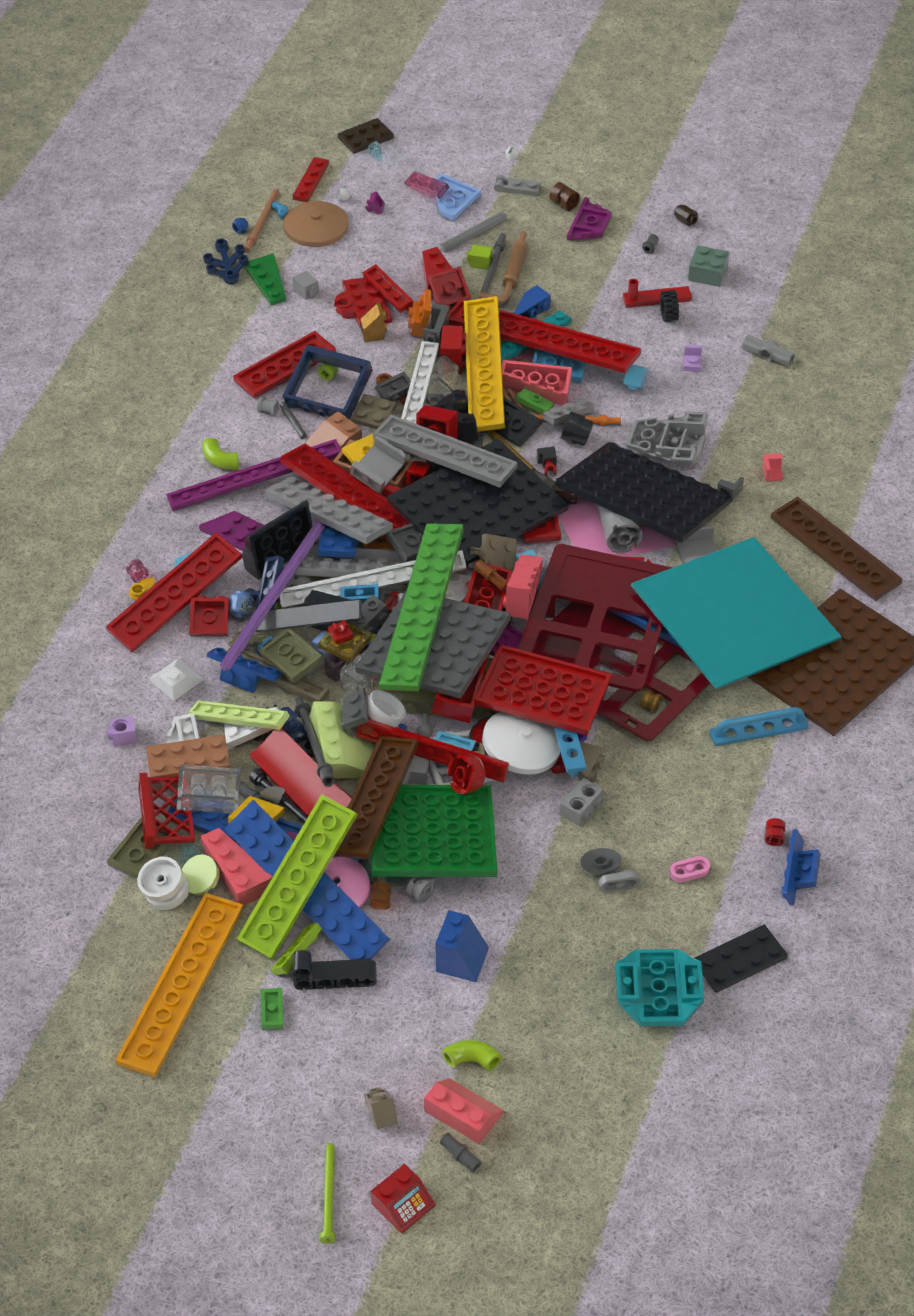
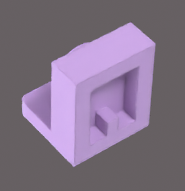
(692, 358)

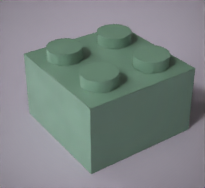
(708, 266)

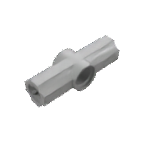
(768, 350)

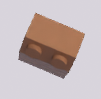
(337, 428)

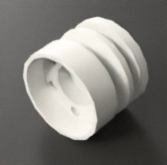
(385, 708)

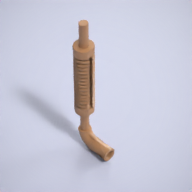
(512, 271)

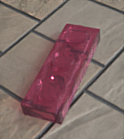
(426, 184)

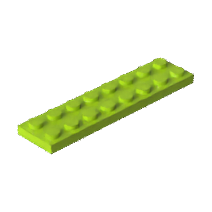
(297, 876)

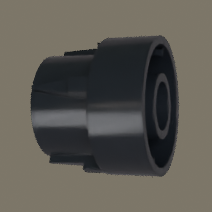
(577, 429)

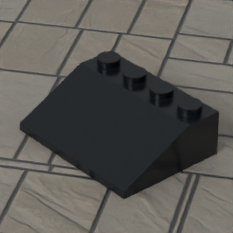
(277, 538)

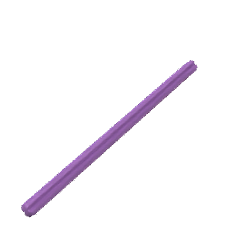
(272, 596)

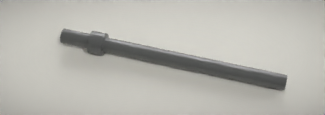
(498, 248)

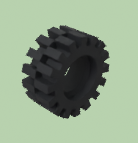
(669, 305)

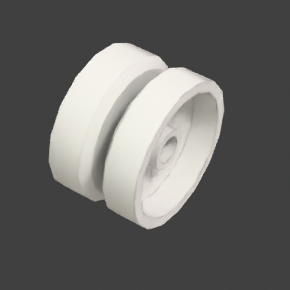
(163, 883)

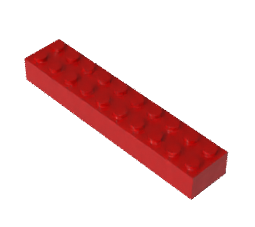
(485, 595)

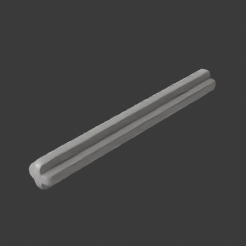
(473, 231)

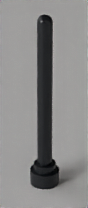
(260, 779)

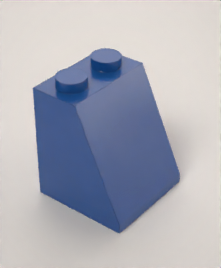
(460, 947)

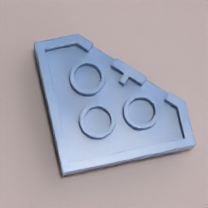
(456, 198)

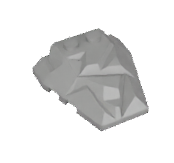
(672, 438)

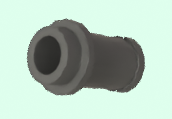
(649, 245)

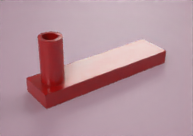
(637, 298)

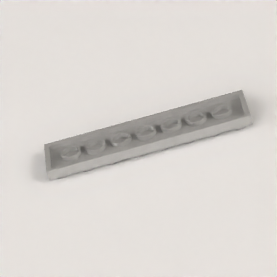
(446, 451)
(329, 511)

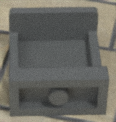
(439, 317)

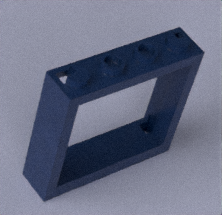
(331, 358)

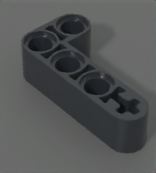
(331, 973)

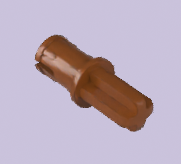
(490, 574)

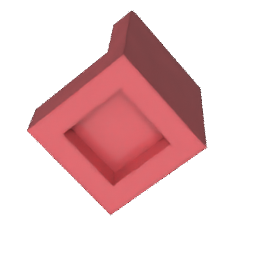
(772, 467)

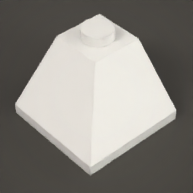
(176, 679)

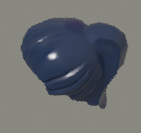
(294, 727)

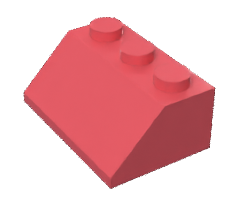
(461, 1109)

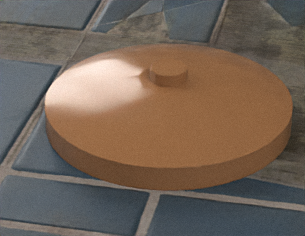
(316, 224)

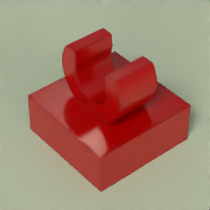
(340, 632)

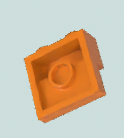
(420, 314)

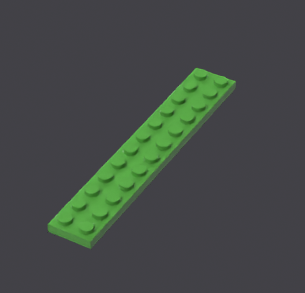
(421, 608)

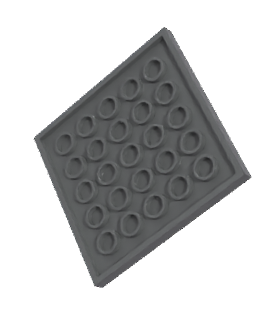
(457, 651)

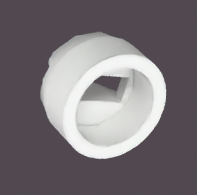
(514, 153)
(343, 195)

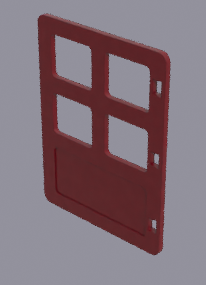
(606, 585)
(567, 650)

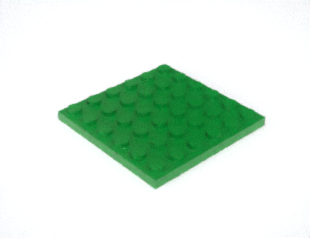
(437, 834)

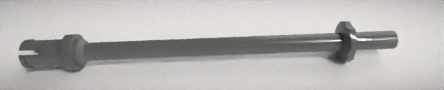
(324, 769)

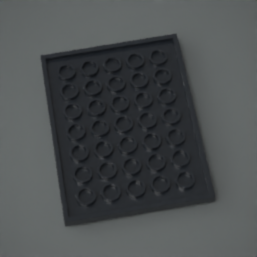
(644, 491)
(481, 507)

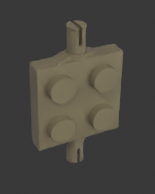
(372, 411)
(497, 551)

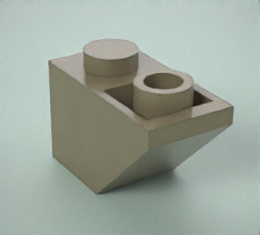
(593, 760)
(381, 1108)

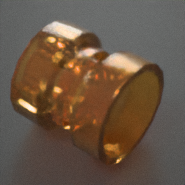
(381, 895)

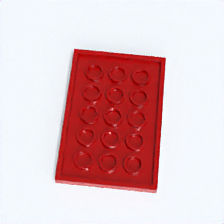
(543, 689)

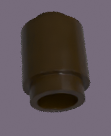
(686, 214)

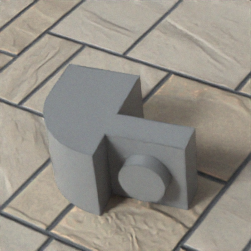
(418, 771)

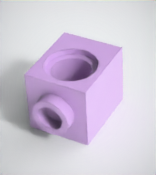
(122, 731)

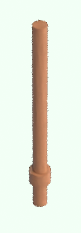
(252, 238)

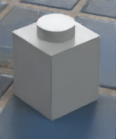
(305, 285)

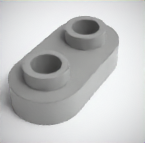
(619, 881)

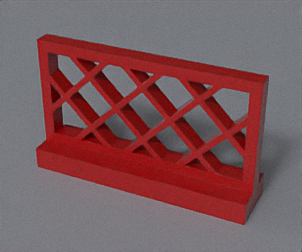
(149, 814)

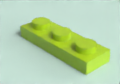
(302, 941)

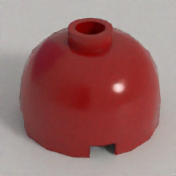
(467, 773)

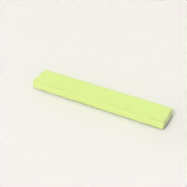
(239, 715)

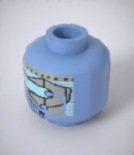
(240, 604)

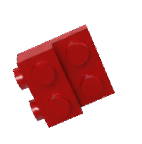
(449, 287)
(209, 616)

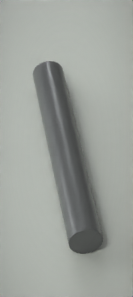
(293, 420)

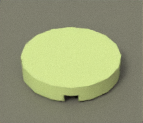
(201, 873)

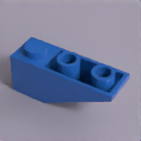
(533, 302)

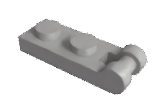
(517, 186)

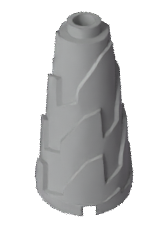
(619, 531)

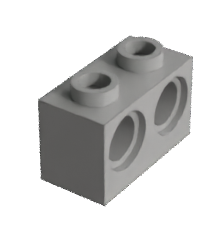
(581, 802)

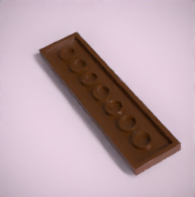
(836, 548)
(377, 794)

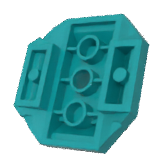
(663, 969)

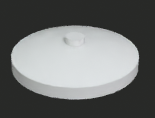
(522, 742)

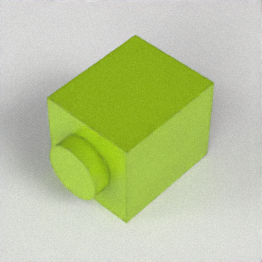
(479, 257)

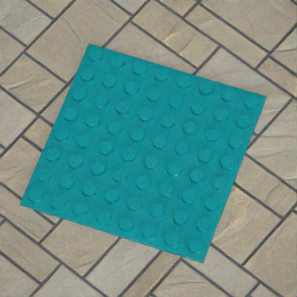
(735, 612)

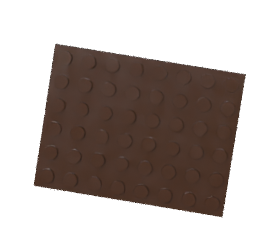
(846, 674)

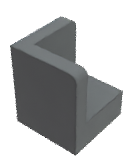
(731, 488)

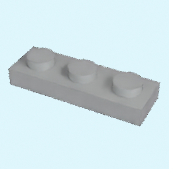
(561, 413)

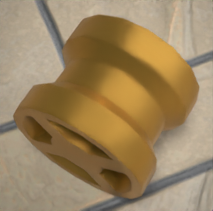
(651, 700)

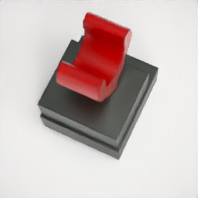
(548, 458)

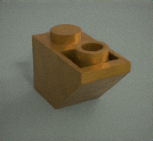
(373, 324)

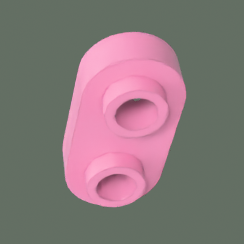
(688, 869)

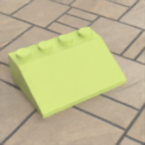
(344, 753)

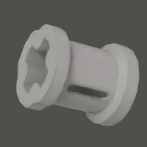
(267, 405)

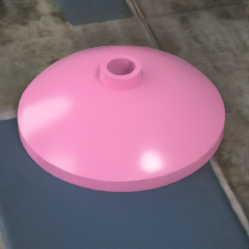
(352, 878)

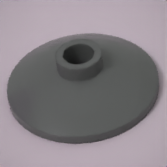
(601, 861)

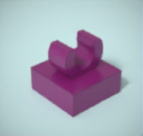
(375, 203)

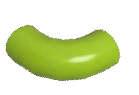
(219, 458)
(471, 1051)

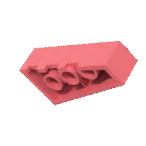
(546, 380)
(523, 586)
(238, 870)

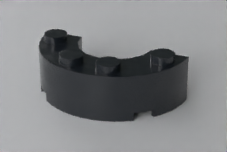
(467, 423)

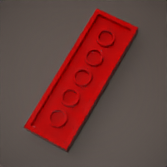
(278, 366)

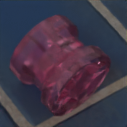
(137, 570)

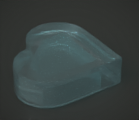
(375, 151)

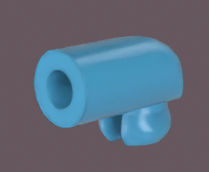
(282, 209)

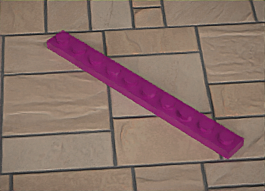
(240, 479)

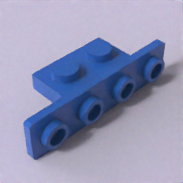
(244, 672)
(801, 868)

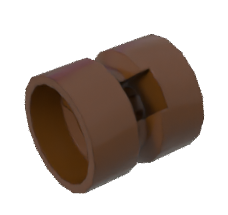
(564, 196)

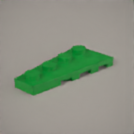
(267, 278)

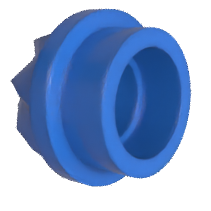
(240, 225)

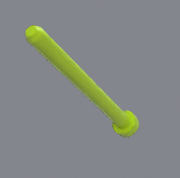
(327, 1235)

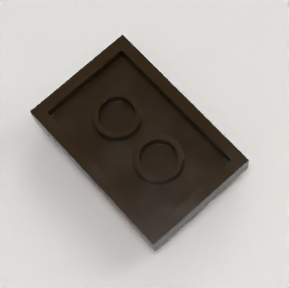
(361, 136)

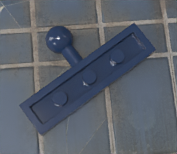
(272, 570)

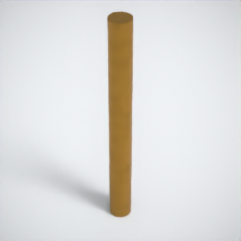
(495, 436)

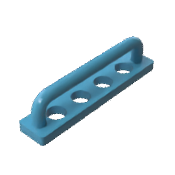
(757, 721)
(572, 765)

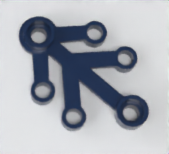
(231, 275)

